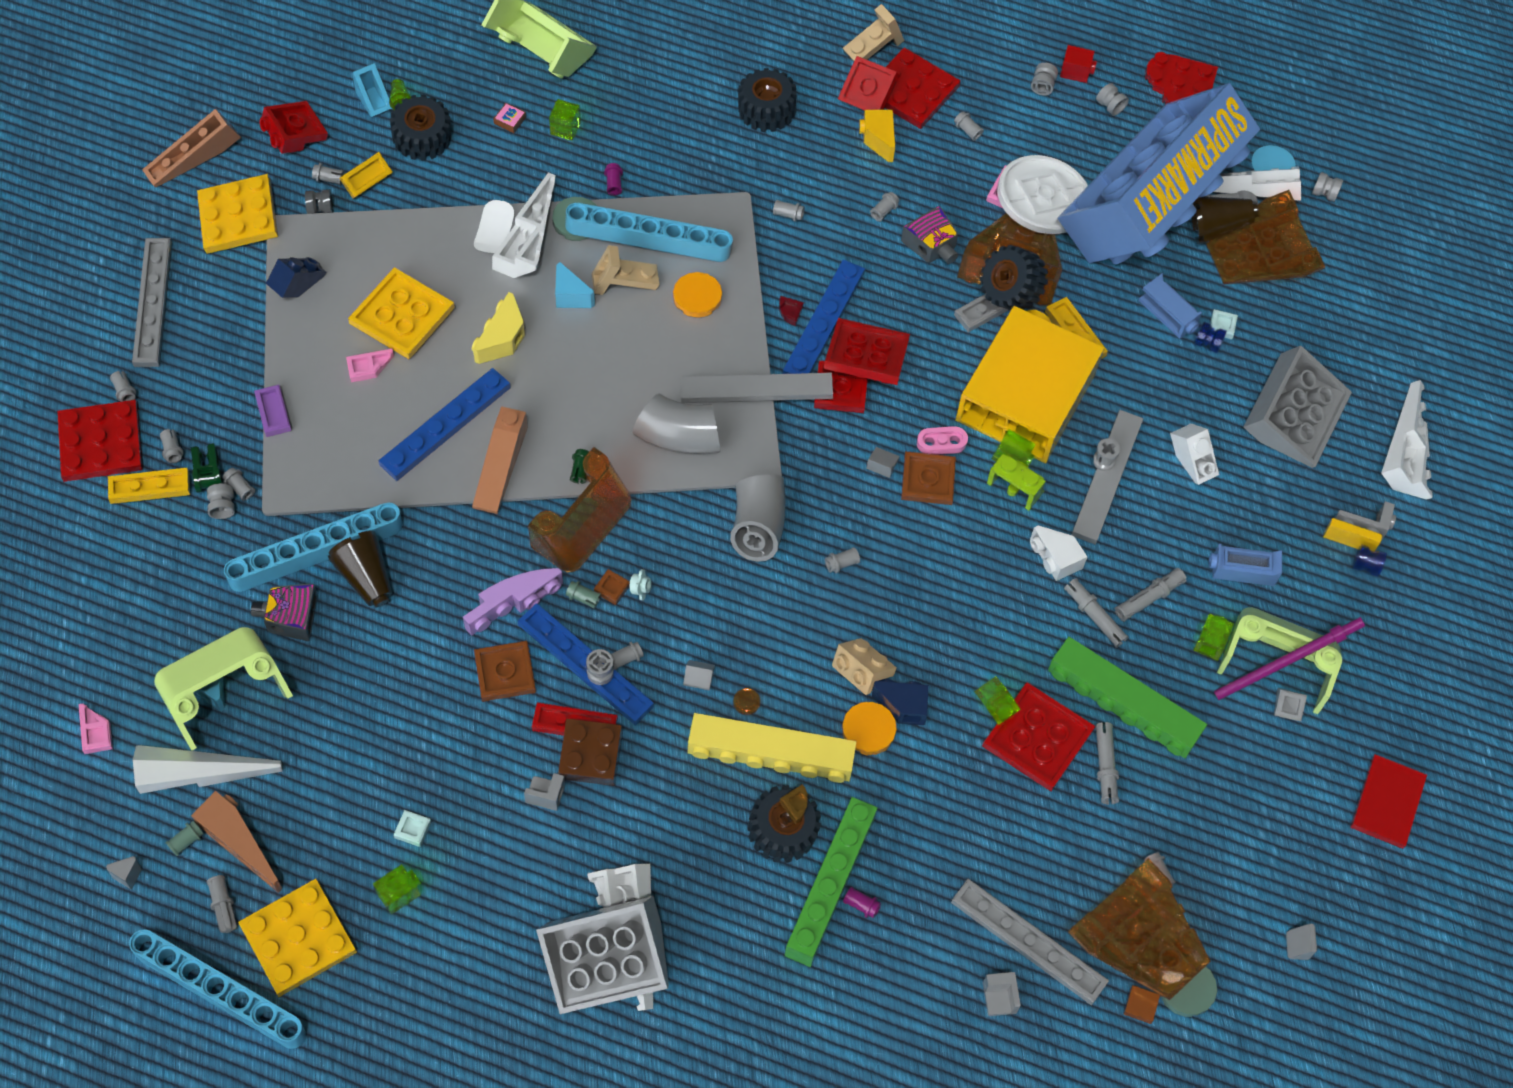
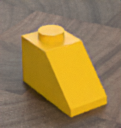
(879, 132)

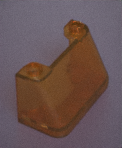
(587, 522)

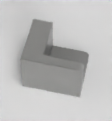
(545, 792)
(1001, 994)

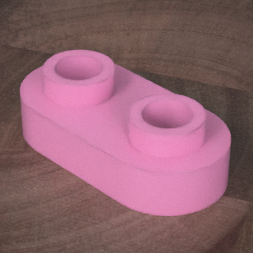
(941, 438)

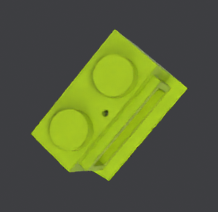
(1019, 477)

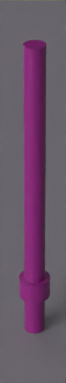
(1336, 634)

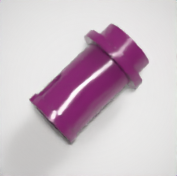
(613, 173)
(862, 902)

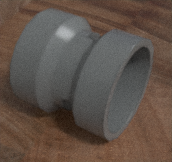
(324, 201)

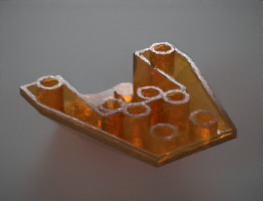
(1268, 248)

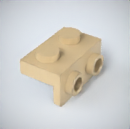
(862, 664)

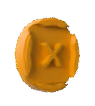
(697, 294)
(870, 727)

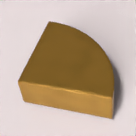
(795, 803)

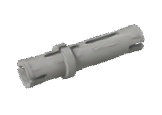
(1158, 589)
(1096, 612)
(1108, 774)

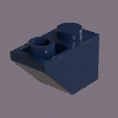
(294, 276)
(904, 700)

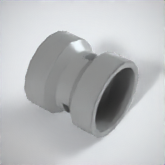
(1044, 78)
(1112, 99)
(1327, 186)
(220, 501)
(600, 673)

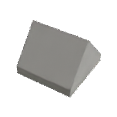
(698, 675)
(125, 871)

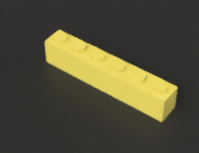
(771, 747)

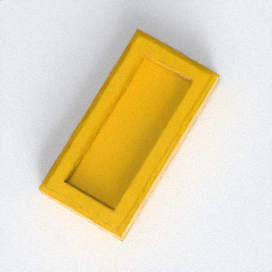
(365, 175)
(1351, 535)

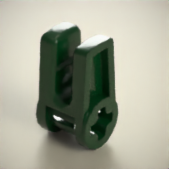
(205, 475)

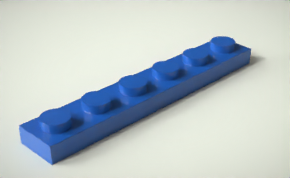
(824, 319)
(444, 424)
(573, 655)

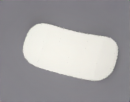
(494, 226)

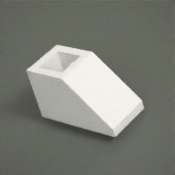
(1195, 452)
(1059, 551)

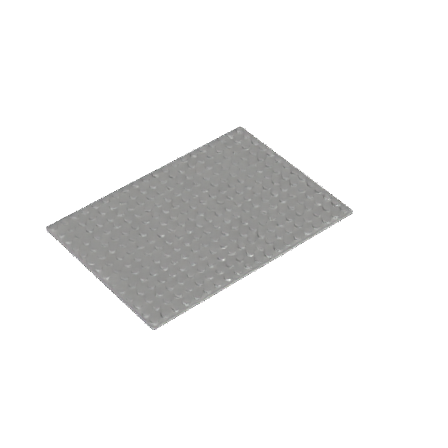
(573, 374)

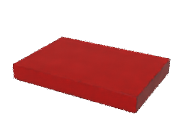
(1388, 801)

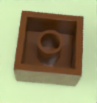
(590, 752)

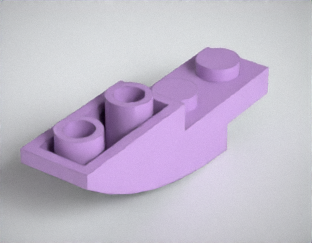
(518, 591)

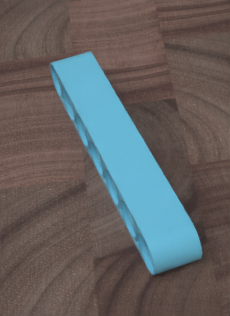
(633, 230)
(299, 546)
(208, 979)

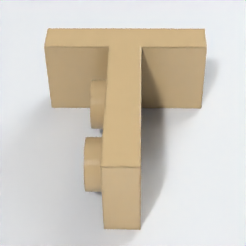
(875, 36)
(623, 272)

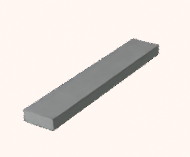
(152, 302)
(756, 387)
(1106, 482)
(1029, 941)

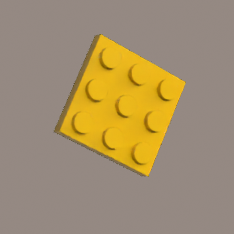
(237, 213)
(401, 313)
(297, 937)

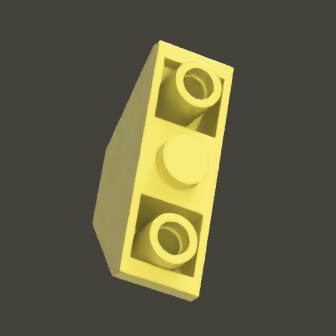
(501, 333)

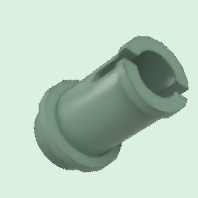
(583, 594)
(185, 838)

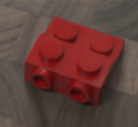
(292, 126)

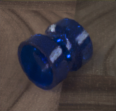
(1208, 336)
(1369, 560)

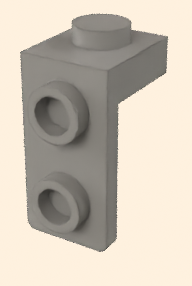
(1384, 521)

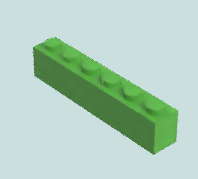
(1126, 697)
(830, 882)

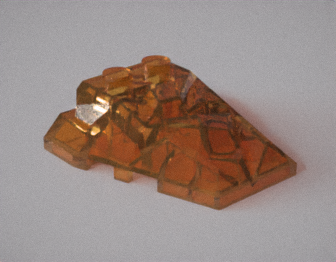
(1144, 933)

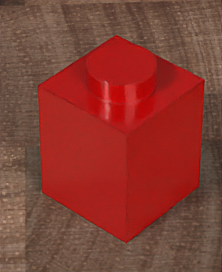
(1078, 64)

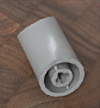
(678, 426)
(759, 516)

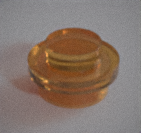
(746, 701)

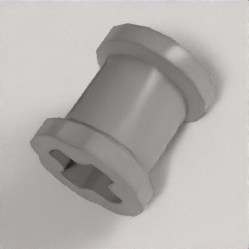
(1104, 451)

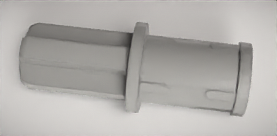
(221, 904)

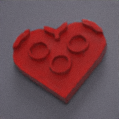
(1179, 76)

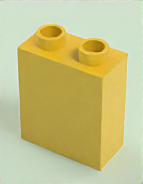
(1030, 381)

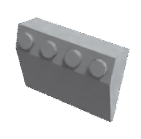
(1298, 407)
(605, 955)

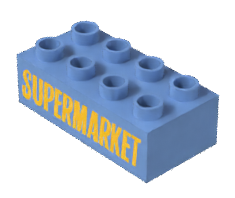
(1160, 176)

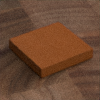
(928, 478)
(504, 671)

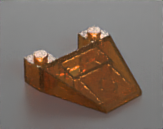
(1008, 232)

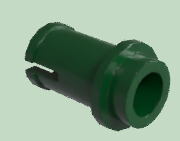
(577, 469)

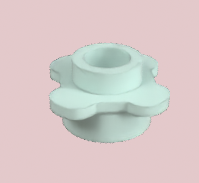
(640, 584)

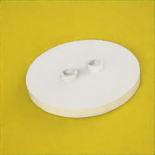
(1038, 191)

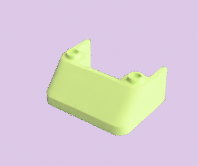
(541, 34)
(1258, 625)
(209, 664)

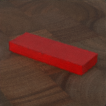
(553, 718)

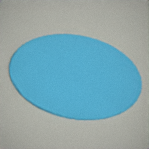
(1272, 157)

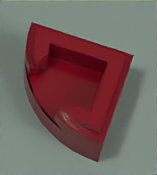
(790, 309)

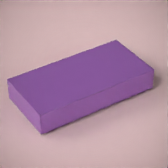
(272, 410)

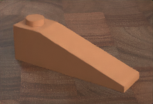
(195, 147)
(500, 459)
(225, 825)

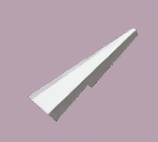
(1263, 183)
(523, 244)
(1409, 448)
(169, 768)
(620, 887)

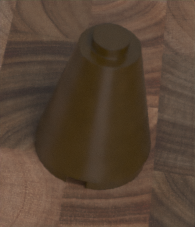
(1221, 216)
(363, 567)

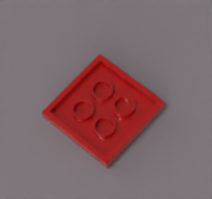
(919, 88)
(867, 351)
(99, 440)
(1039, 737)

